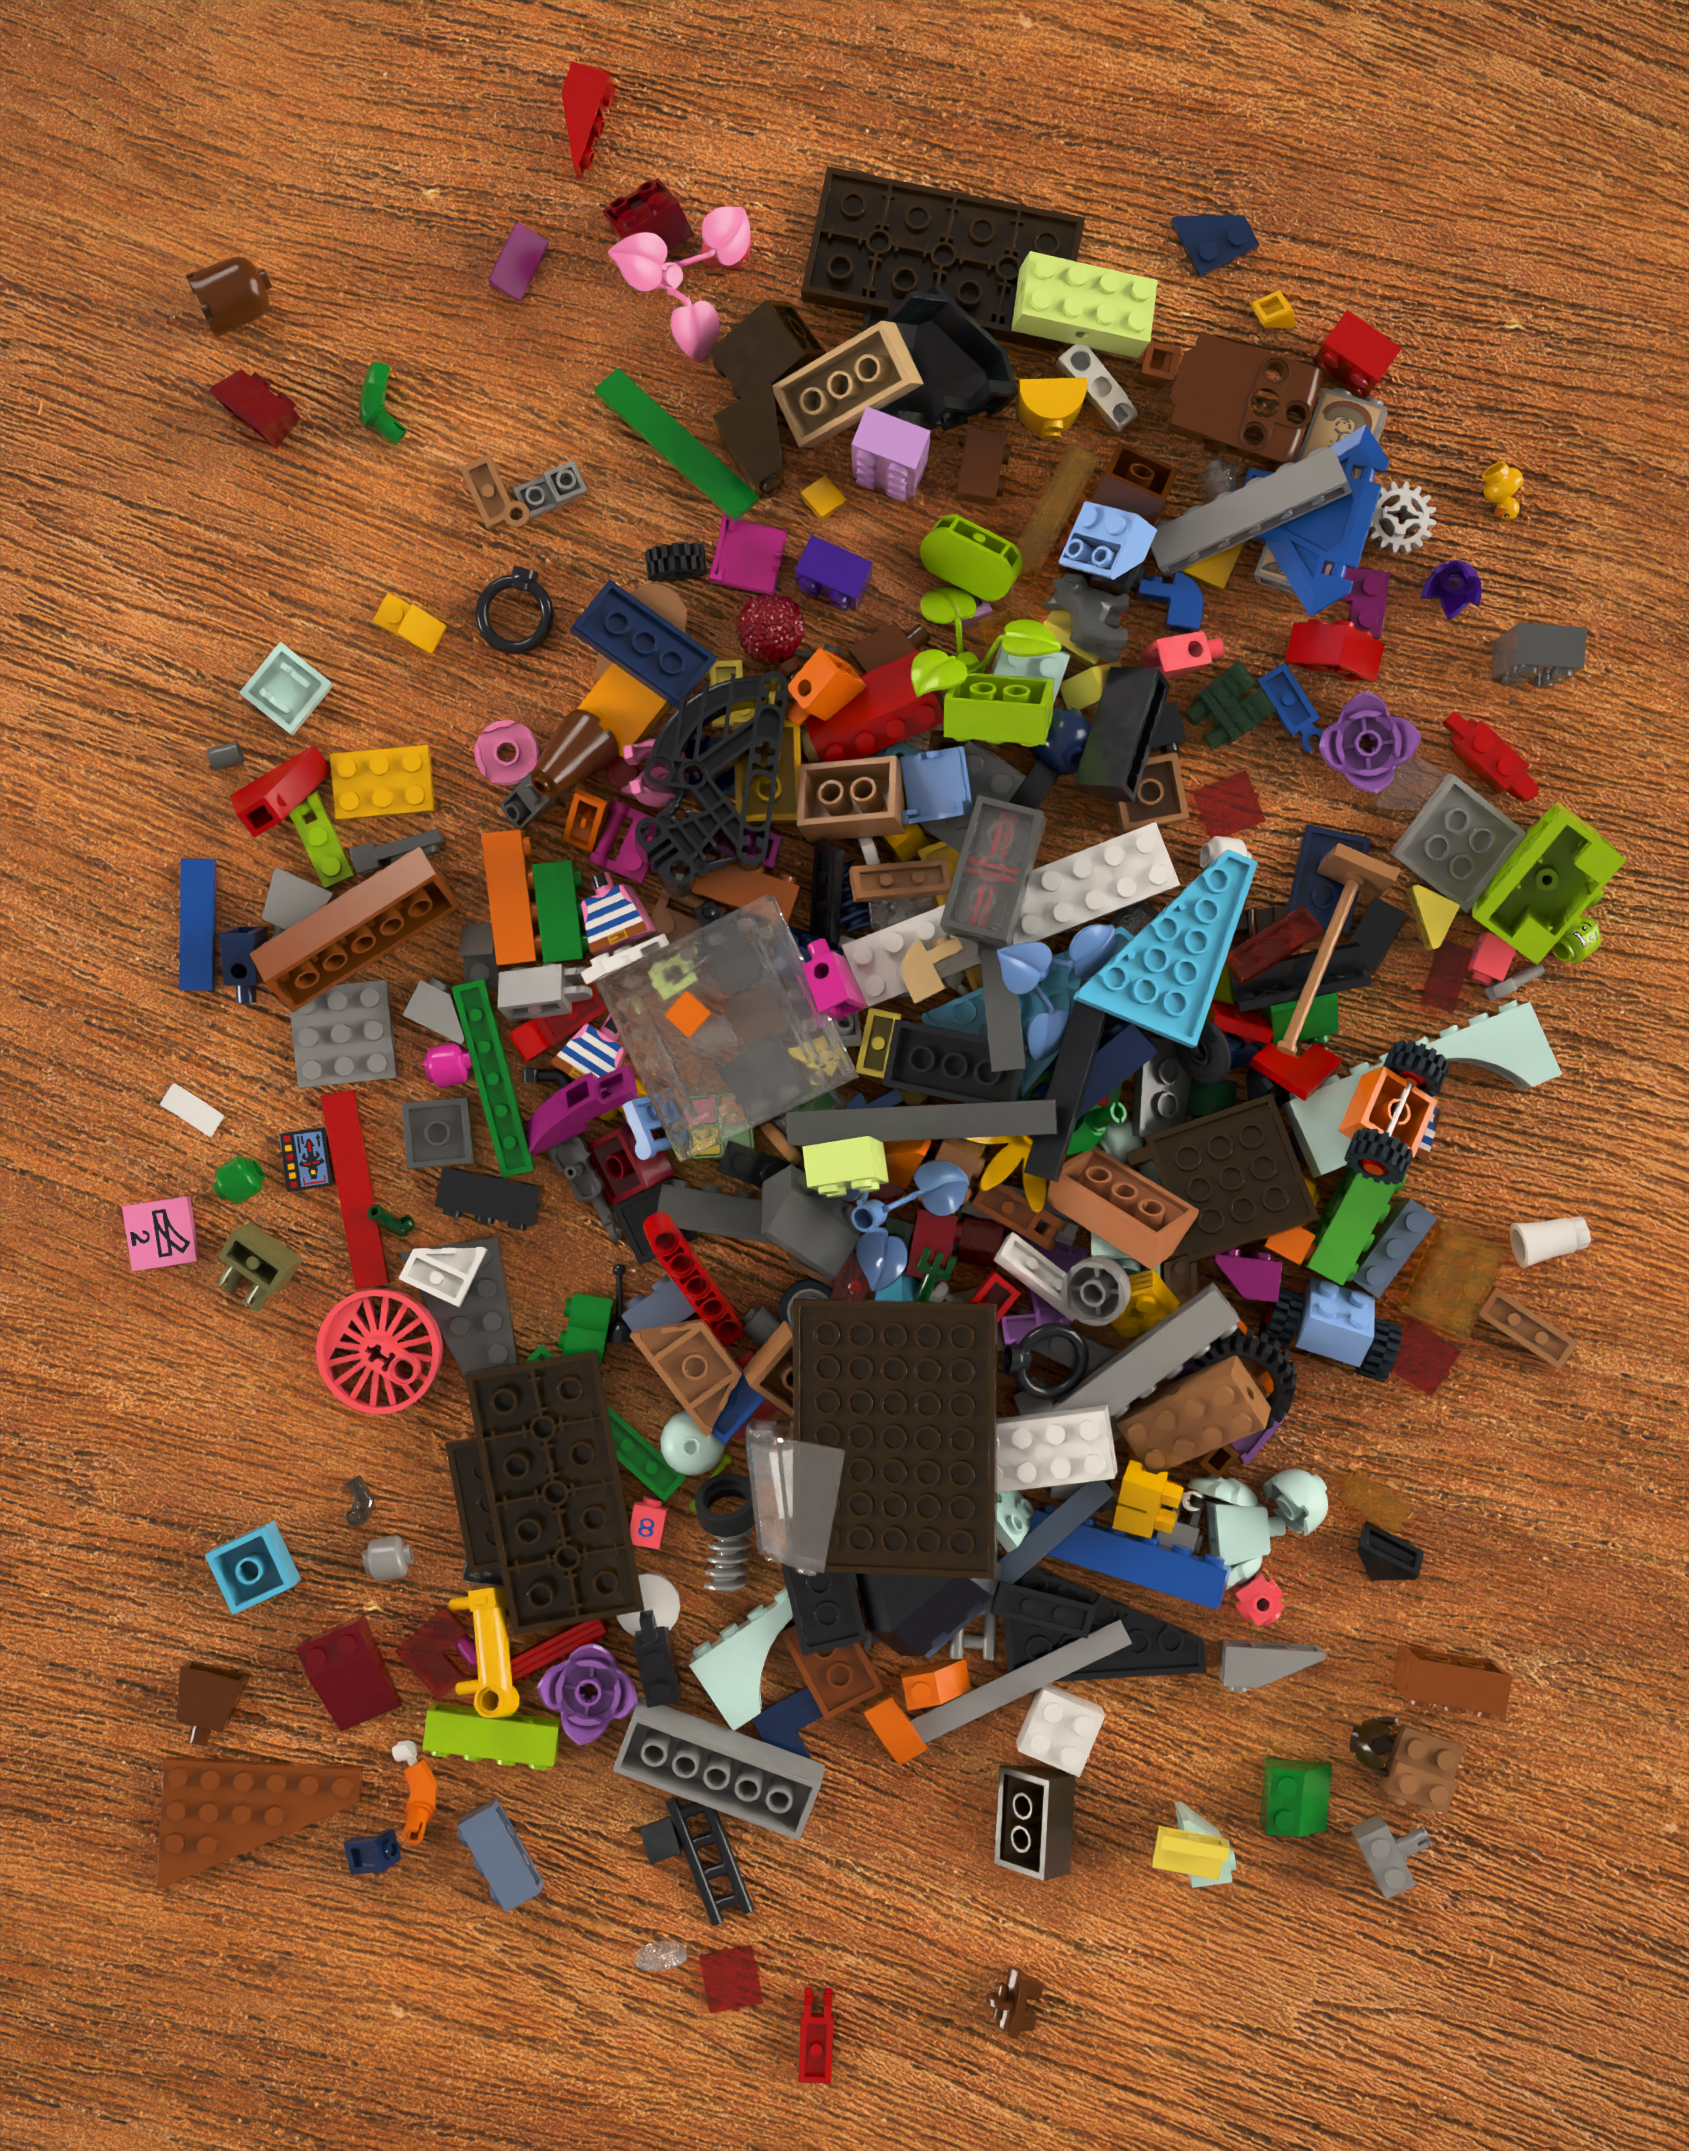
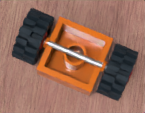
(1393, 1111)

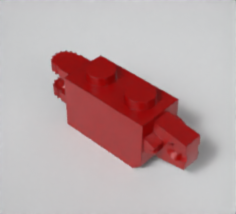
(1490, 757)

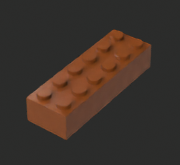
(354, 929)

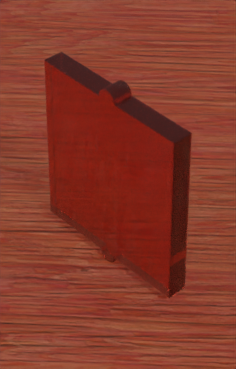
(1228, 805)
(1424, 1357)
(731, 1979)

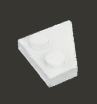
(605, 965)
(443, 1271)

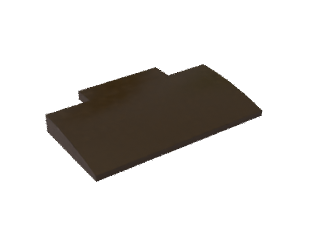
(897, 237)
(545, 1493)

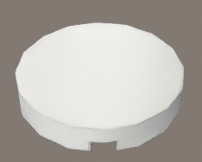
(658, 1595)

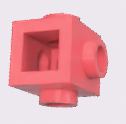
(1257, 1588)

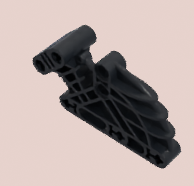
(681, 845)

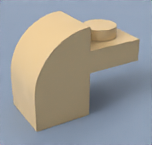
(919, 967)

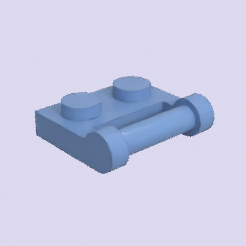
(642, 1120)

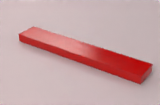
(354, 1188)

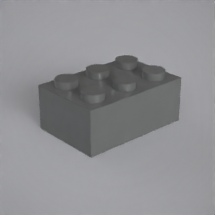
(1538, 654)

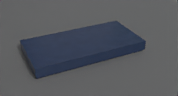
(643, 644)

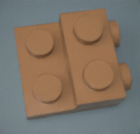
(1422, 1770)

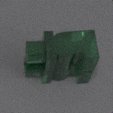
(1225, 709)

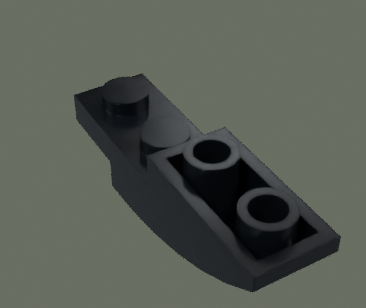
(751, 1164)

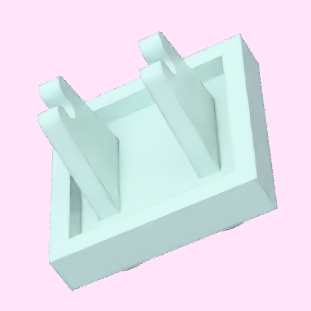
(286, 688)
(1013, 1518)

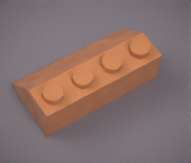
(1121, 1206)

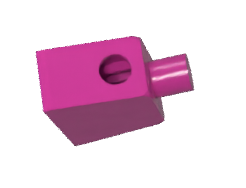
(832, 982)

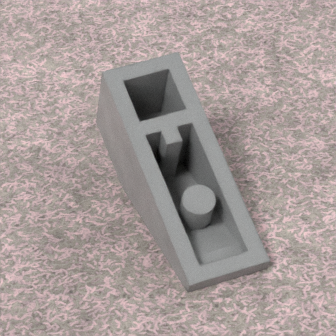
(1260, 1663)

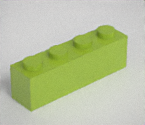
(505, 1739)

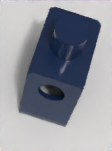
(235, 952)

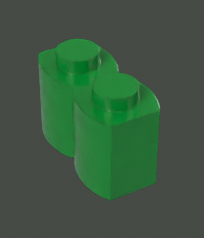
(587, 1324)

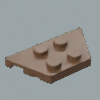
(692, 1367)

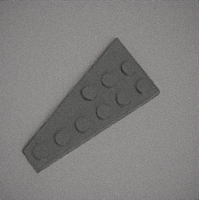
(482, 1328)

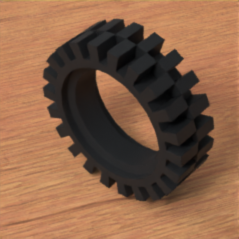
(1266, 1355)

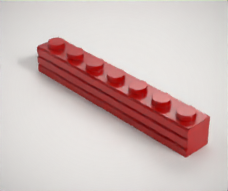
(555, 1647)

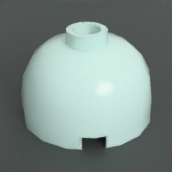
(687, 1447)
(1299, 1499)

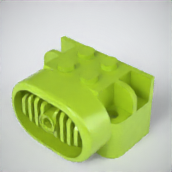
(1537, 909)

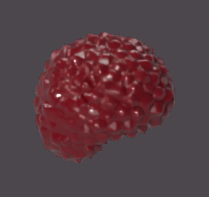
(770, 628)

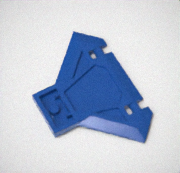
(1332, 532)

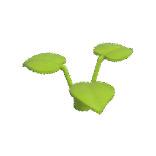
(937, 671)

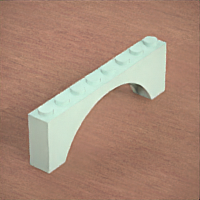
(1505, 1044)
(734, 1663)

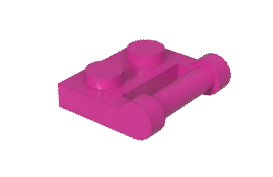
(628, 861)

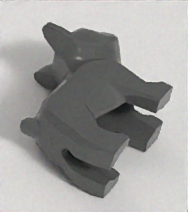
(1092, 621)

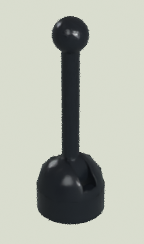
(618, 1330)

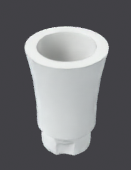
(1548, 1239)

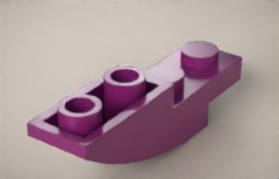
(575, 1104)

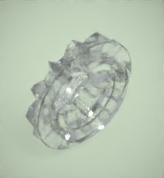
(661, 1956)

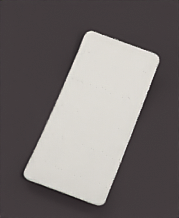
(192, 1109)

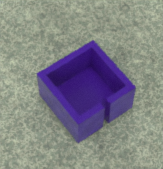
(833, 574)

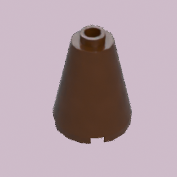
(574, 753)

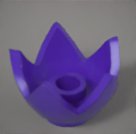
(1452, 592)

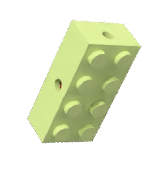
(1084, 305)

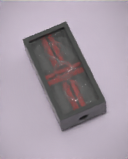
(993, 872)

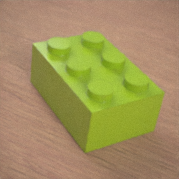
(1000, 709)

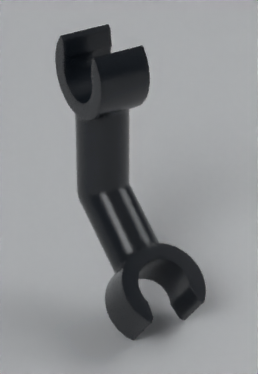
(546, 1075)

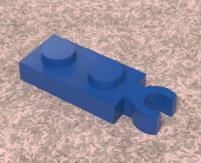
(1292, 704)

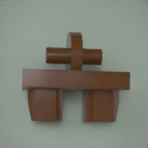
(1011, 2002)

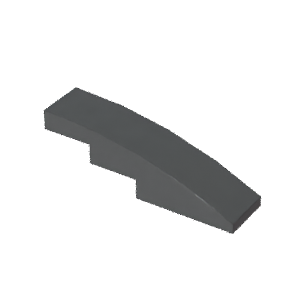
(1001, 1015)

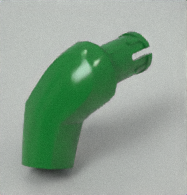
(372, 404)
(1093, 1125)

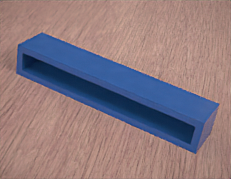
(1142, 1560)

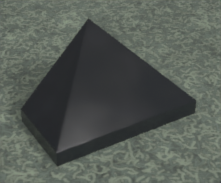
(1387, 1555)

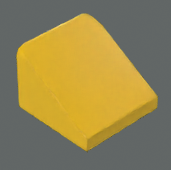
(822, 498)

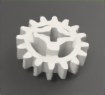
(1413, 519)

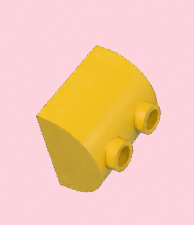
(1050, 404)

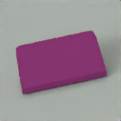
(518, 262)

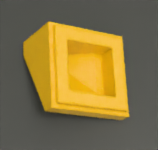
(1274, 311)

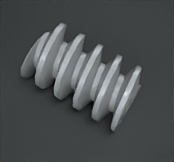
(728, 1563)

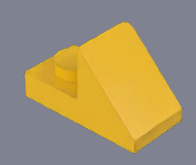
(409, 623)

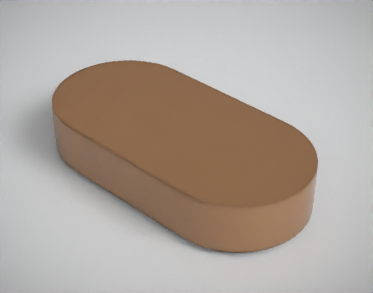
(779, 1140)

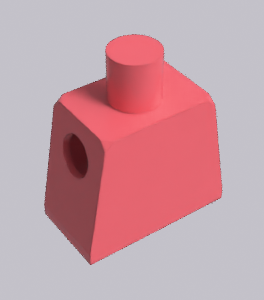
(1182, 654)

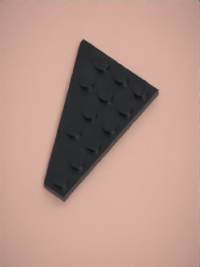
(1155, 1645)

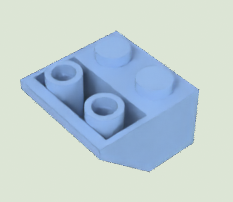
(1107, 541)

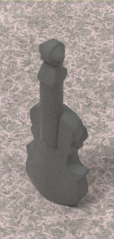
(574, 1160)

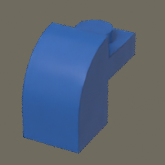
(1182, 600)

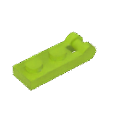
(322, 842)

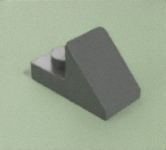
(479, 954)

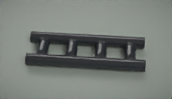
(703, 1875)

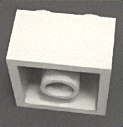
(1060, 1729)

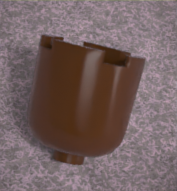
(232, 293)

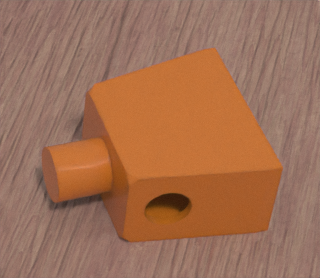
(823, 687)

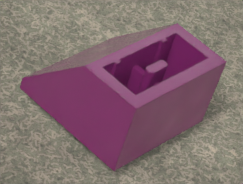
(1250, 1275)

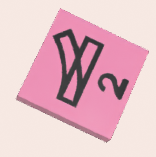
(161, 1233)

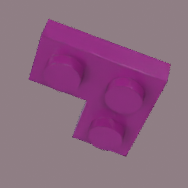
(1367, 599)

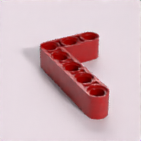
(692, 1278)

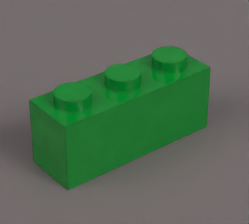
(560, 911)

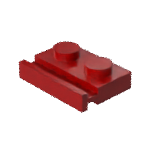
(1244, 1024)

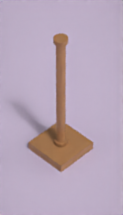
(1358, 873)

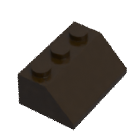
(1034, 1820)

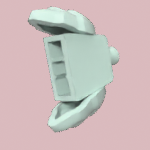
(1237, 1526)

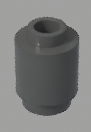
(759, 1324)

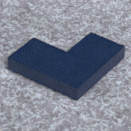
(783, 1718)

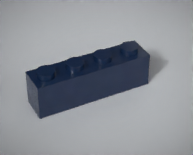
(1118, 1057)

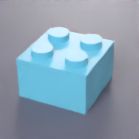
(253, 1567)

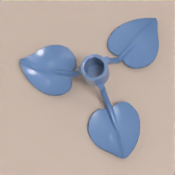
(1029, 963)
(885, 1256)

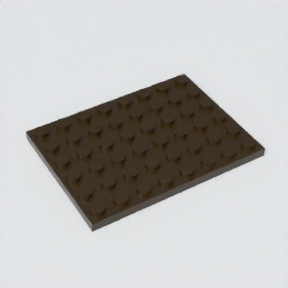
(917, 1418)

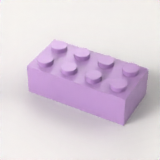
(889, 454)

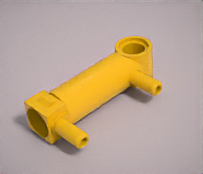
(491, 1652)

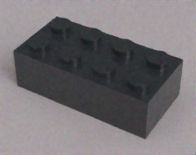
(948, 1065)

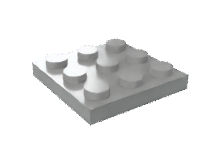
(1457, 842)
(345, 1036)

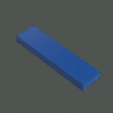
(197, 924)

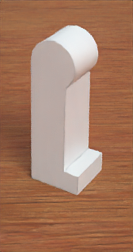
(1102, 388)

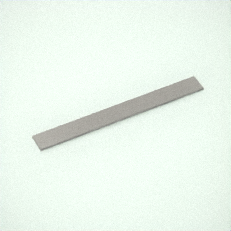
(1021, 1681)

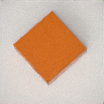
(688, 1014)

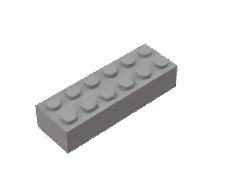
(720, 1768)

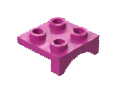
(748, 556)

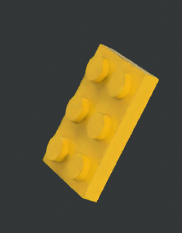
(382, 782)

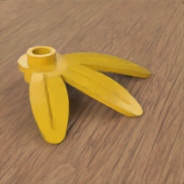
(1006, 1161)

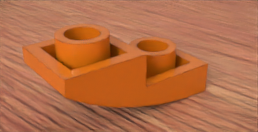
(895, 1730)

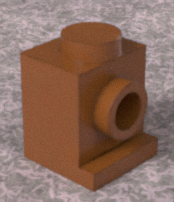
(1158, 364)

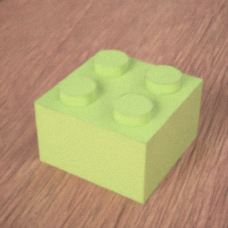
(845, 1165)

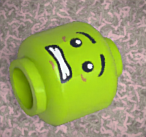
(1580, 943)

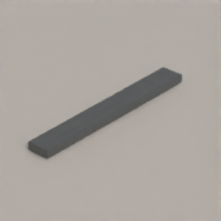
(923, 1122)

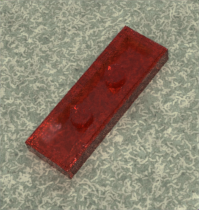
(1272, 945)

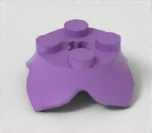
(1392, 740)
(585, 1716)

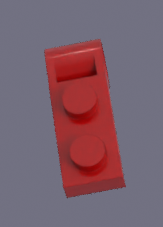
(543, 1033)

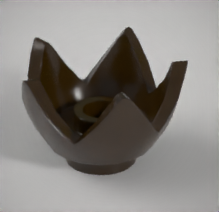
(1371, 1741)

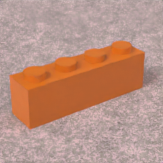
(511, 897)

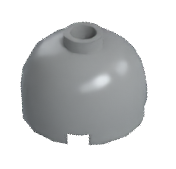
(1096, 1290)

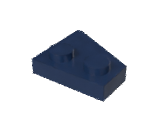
(1214, 240)

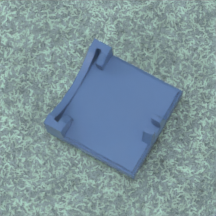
(936, 785)

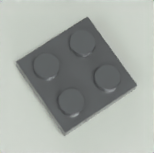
(438, 1133)

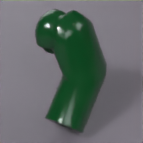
(386, 1220)

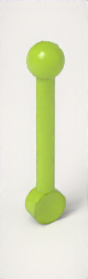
(726, 1460)

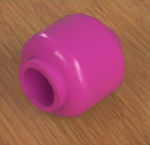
(447, 1065)

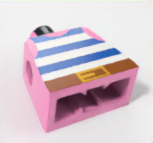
(614, 916)
(592, 1051)

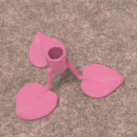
(643, 267)

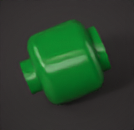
(238, 1179)

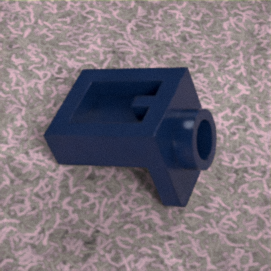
(372, 1853)

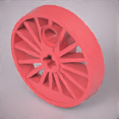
(339, 1324)

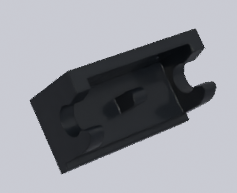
(1377, 932)

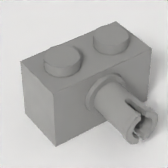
(1388, 1855)

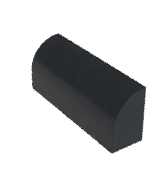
(1122, 733)

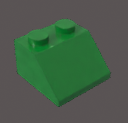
(1319, 1023)
(1295, 1797)

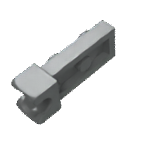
(370, 857)

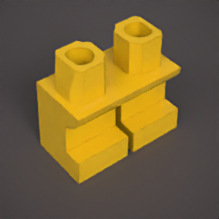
(1141, 1501)

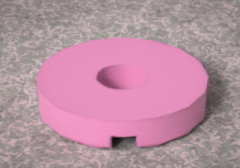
(495, 737)

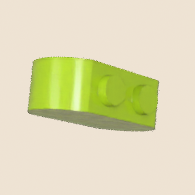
(971, 557)

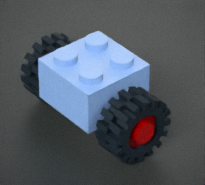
(1334, 1325)

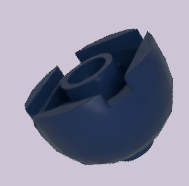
(1064, 741)

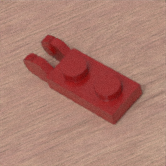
(816, 2040)

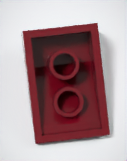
(349, 1673)

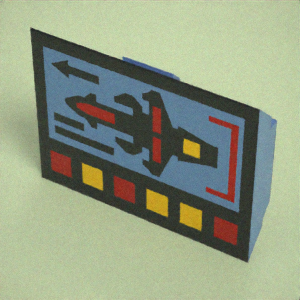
(306, 1159)

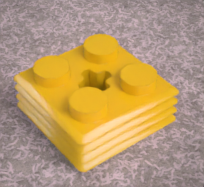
(1148, 1304)

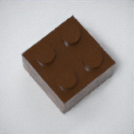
(1135, 483)

